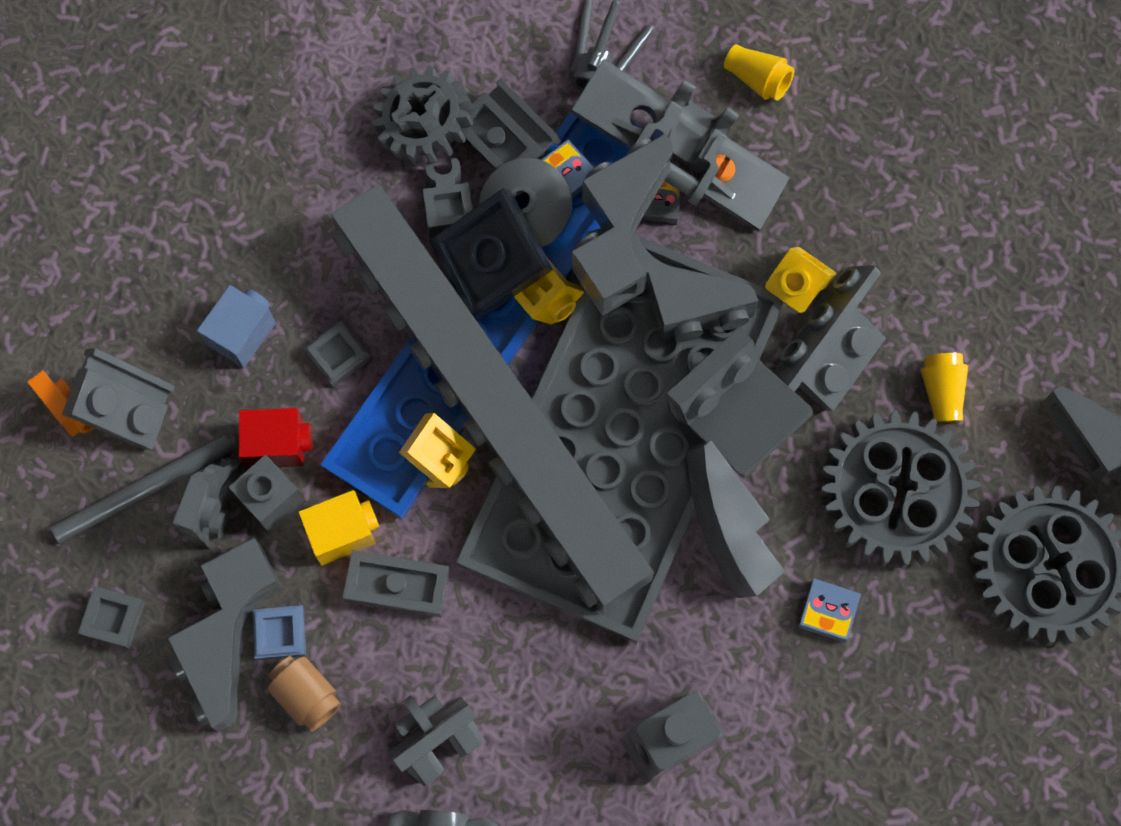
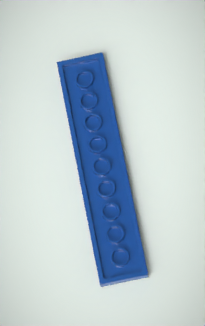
(369, 447)

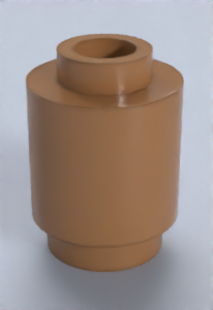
(303, 692)

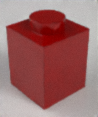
(276, 433)

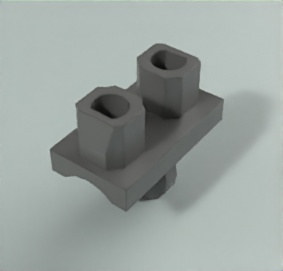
(416, 749)

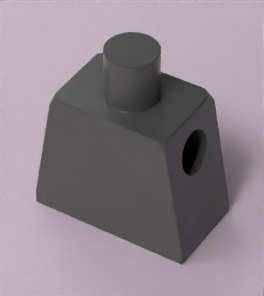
(673, 736)

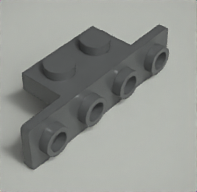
(834, 342)

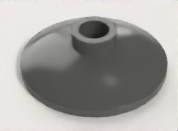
(548, 192)

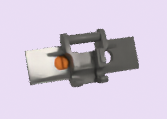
(723, 169)

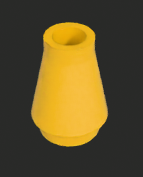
(760, 71)
(946, 385)

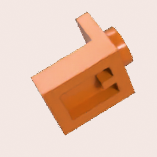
(55, 397)

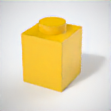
(339, 526)

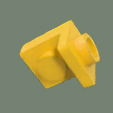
(799, 279)
(550, 297)
(438, 452)

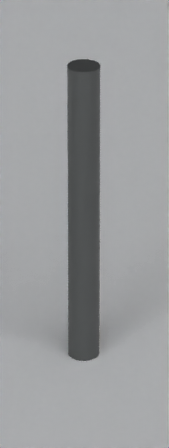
(141, 489)

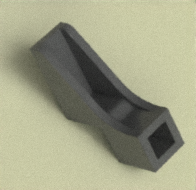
(618, 200)
(690, 300)
(212, 647)

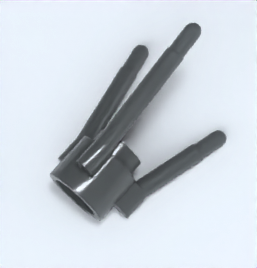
(587, 63)

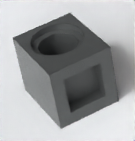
(267, 494)

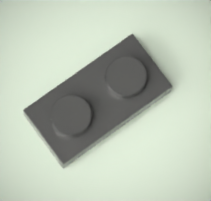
(396, 583)

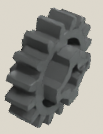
(423, 115)

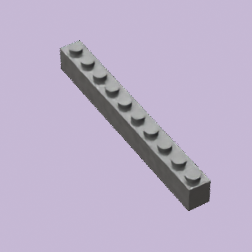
(492, 400)

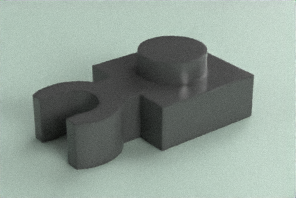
(446, 198)

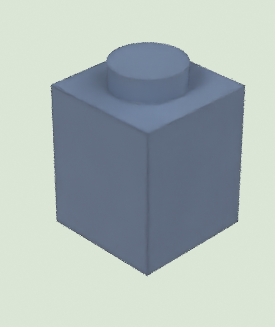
(237, 325)

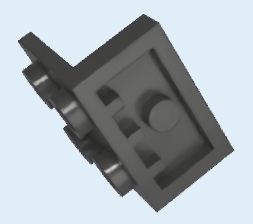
(738, 404)

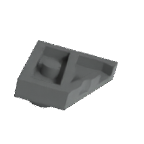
(204, 502)

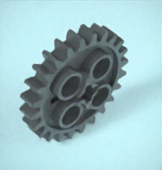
(940, 499)
(1012, 582)

